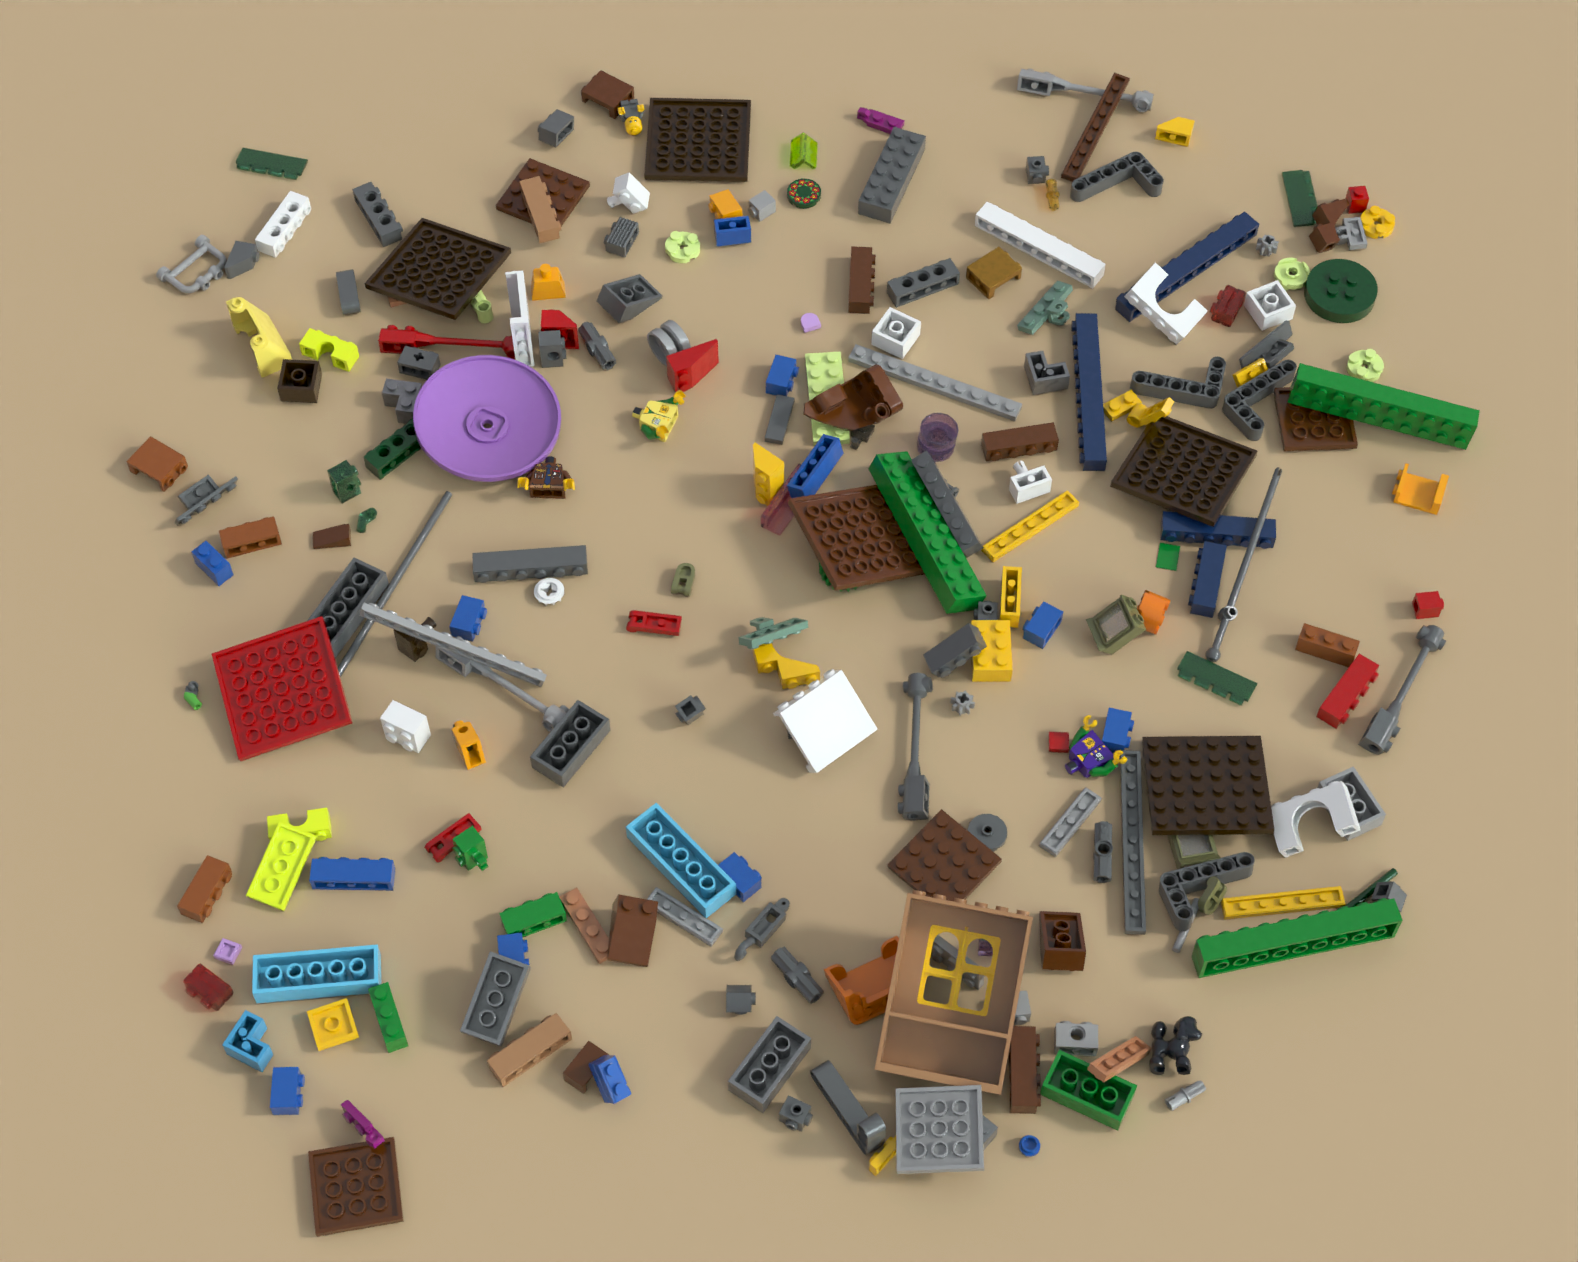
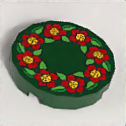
(804, 193)

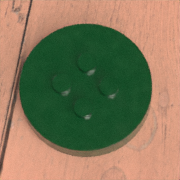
(1340, 290)

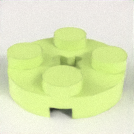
(677, 239)
(1289, 281)
(1367, 357)

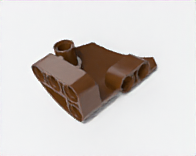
(856, 403)

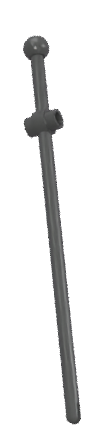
(1229, 612)

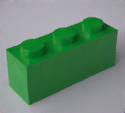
(534, 915)
(388, 1017)

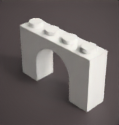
(1172, 325)
(1287, 815)

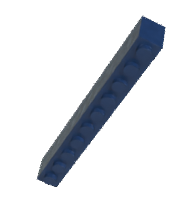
(1197, 260)
(1089, 392)

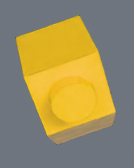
(1175, 131)

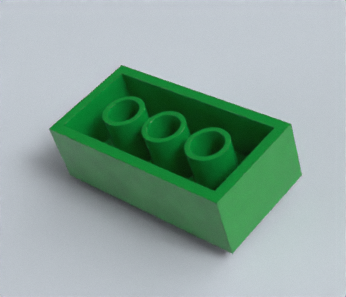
(1081, 1091)

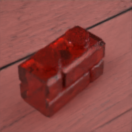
(1228, 305)
(207, 987)

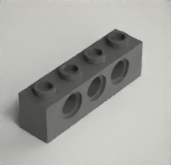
(377, 214)
(923, 282)

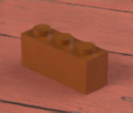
(250, 537)
(1327, 645)
(205, 889)

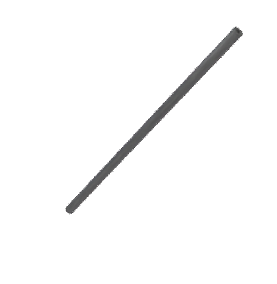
(395, 580)

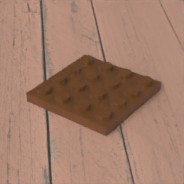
(562, 187)
(1311, 429)
(944, 860)
(355, 1187)

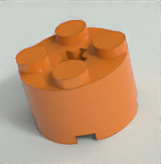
(1152, 610)

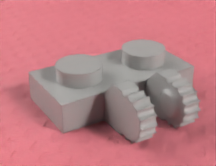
(1353, 233)

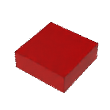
(1059, 742)

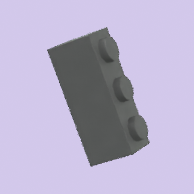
(955, 650)

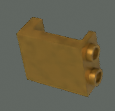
(993, 271)

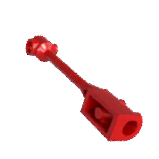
(394, 340)

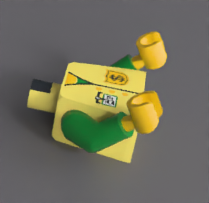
(659, 416)

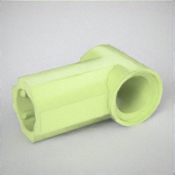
(482, 308)

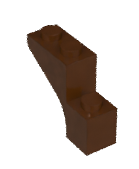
(1324, 234)

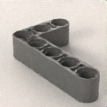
(1111, 174)
(1182, 390)
(1239, 401)
(1197, 874)
(866, 1131)

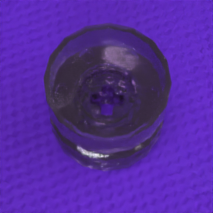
(938, 436)

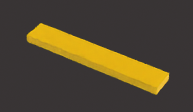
(1030, 526)
(1282, 902)

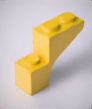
(790, 671)

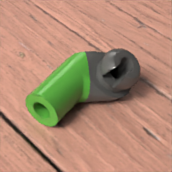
(191, 695)

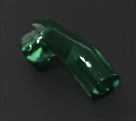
(364, 518)

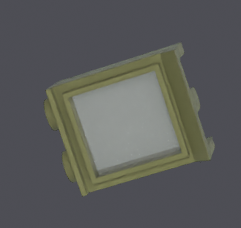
(1116, 625)
(1192, 849)

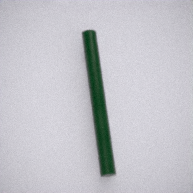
(1370, 890)

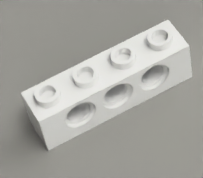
(283, 224)

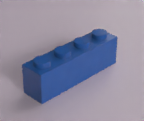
(816, 467)
(352, 874)

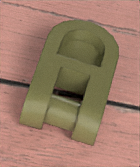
(684, 573)
(1212, 896)

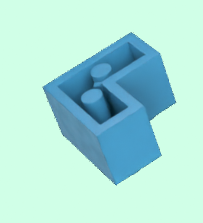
(245, 1043)

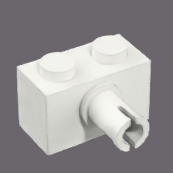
(630, 193)
(1029, 483)

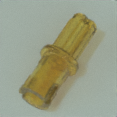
(1052, 194)

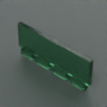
(276, 164)
(1300, 197)
(1221, 679)

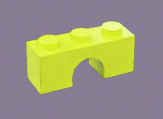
(317, 343)
(317, 823)

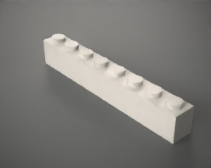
(1040, 244)

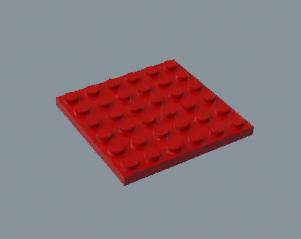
(281, 688)

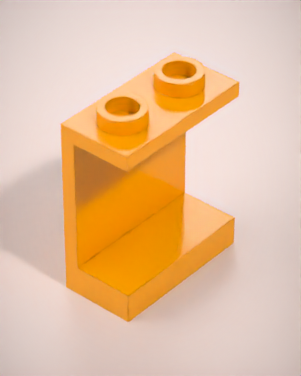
(1419, 491)

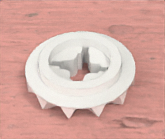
(544, 585)

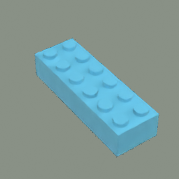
(681, 860)
(316, 973)

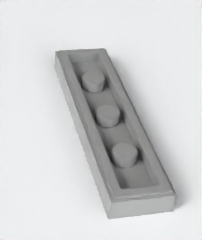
(1070, 822)
(686, 917)

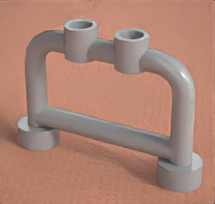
(202, 282)

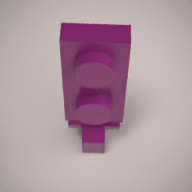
(879, 120)
(362, 1124)

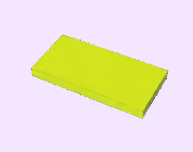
(281, 866)

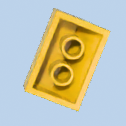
(767, 474)

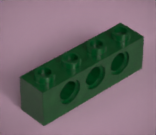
(396, 449)

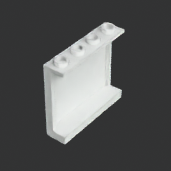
(520, 318)
(826, 719)

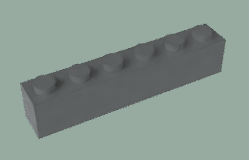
(947, 504)
(530, 563)

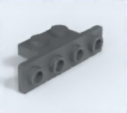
(1271, 348)
(200, 494)

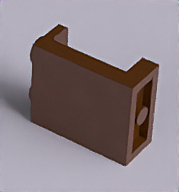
(607, 92)

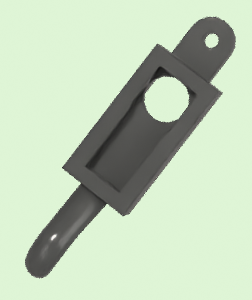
(760, 929)

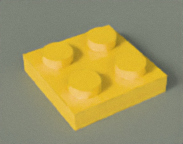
(332, 1024)

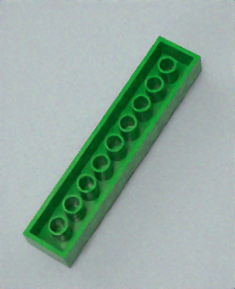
(1383, 406)
(927, 532)
(1296, 937)

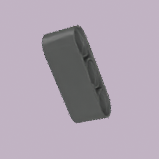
(348, 292)

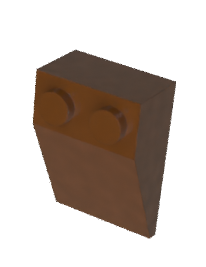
(632, 930)
(1062, 941)

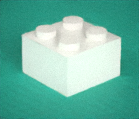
(1269, 305)
(896, 333)
(405, 726)

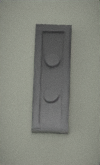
(779, 419)

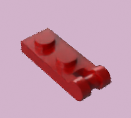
(654, 623)
(446, 837)

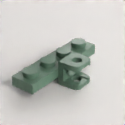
(1049, 307)
(768, 632)

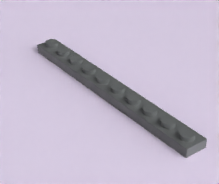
(1132, 844)

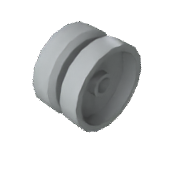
(667, 340)

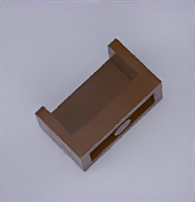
(578, 1071)

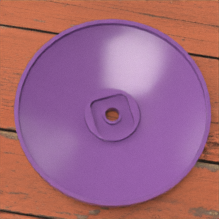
(483, 391)

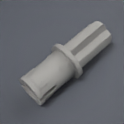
(1185, 1095)

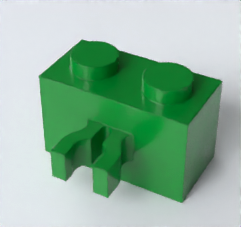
(470, 849)

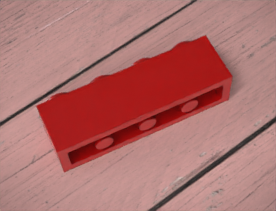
(1347, 691)

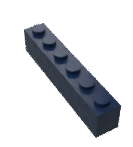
(1227, 530)

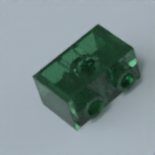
(344, 481)

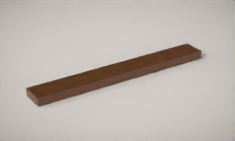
(1095, 127)

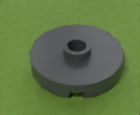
(998, 829)

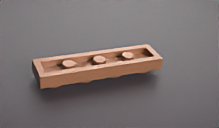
(586, 923)
(1119, 1059)

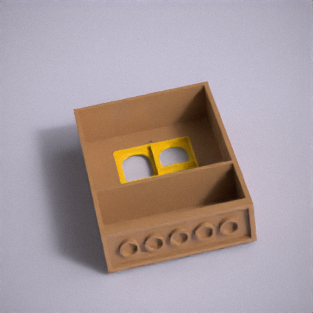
(943, 1039)

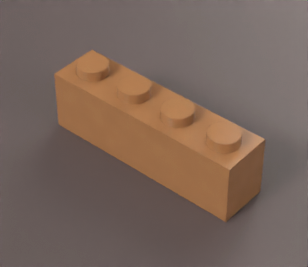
(539, 209)
(529, 1049)

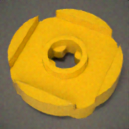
(1380, 215)

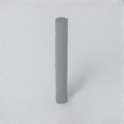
(1183, 934)

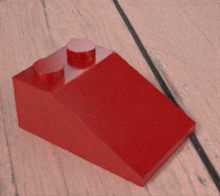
(691, 365)

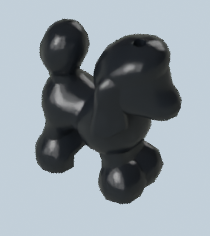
(1176, 1048)

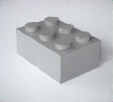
(1366, 807)

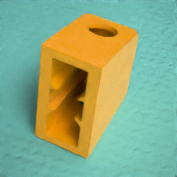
(547, 283)
(466, 736)

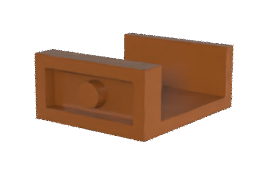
(158, 462)

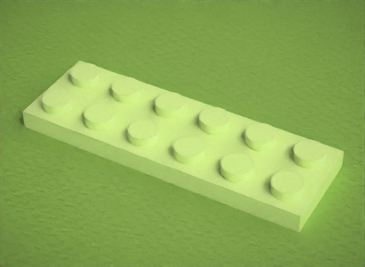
(824, 372)

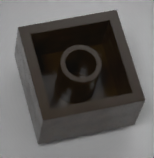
(299, 381)

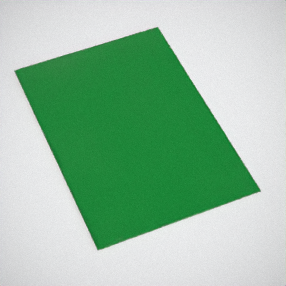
(1168, 556)

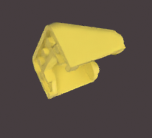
(268, 344)

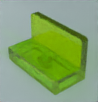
(803, 151)

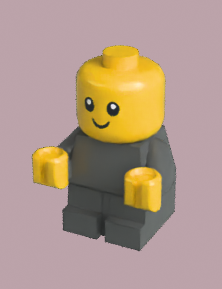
(631, 115)

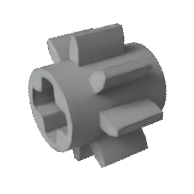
(1267, 245)
(962, 703)

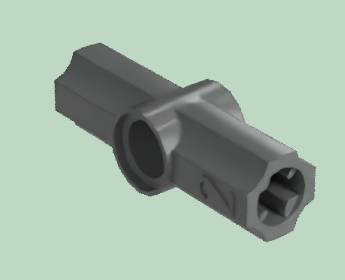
(597, 345)
(1103, 842)
(797, 975)

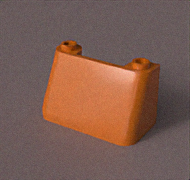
(866, 988)

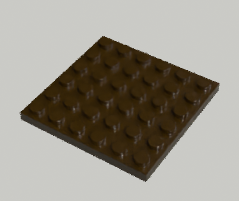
(698, 139)
(438, 268)
(1184, 469)
(1207, 785)

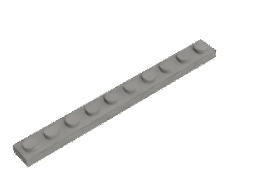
(937, 383)
(447, 642)

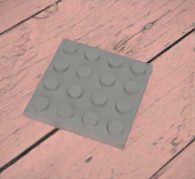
(939, 1129)

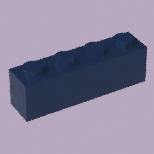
(1208, 579)

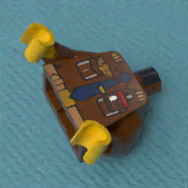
(547, 480)

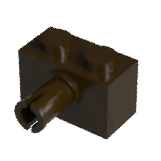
(411, 646)

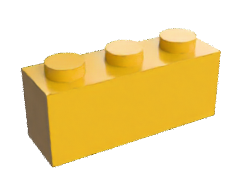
(1010, 595)

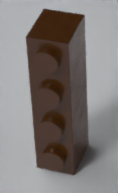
(860, 280)
(1019, 441)
(1023, 1070)

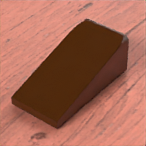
(332, 537)

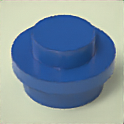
(1029, 1145)

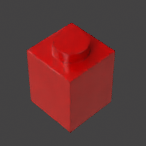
(1357, 198)
(1427, 605)

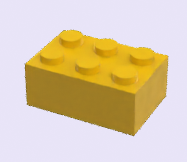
(995, 660)

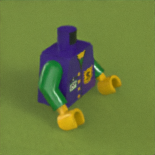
(1090, 754)

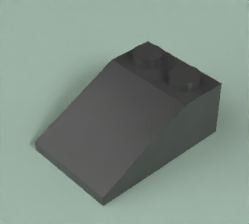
(627, 297)

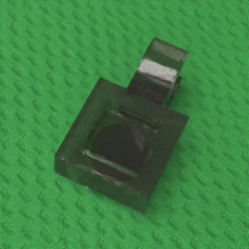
(860, 435)

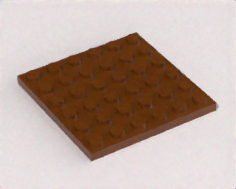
(855, 537)

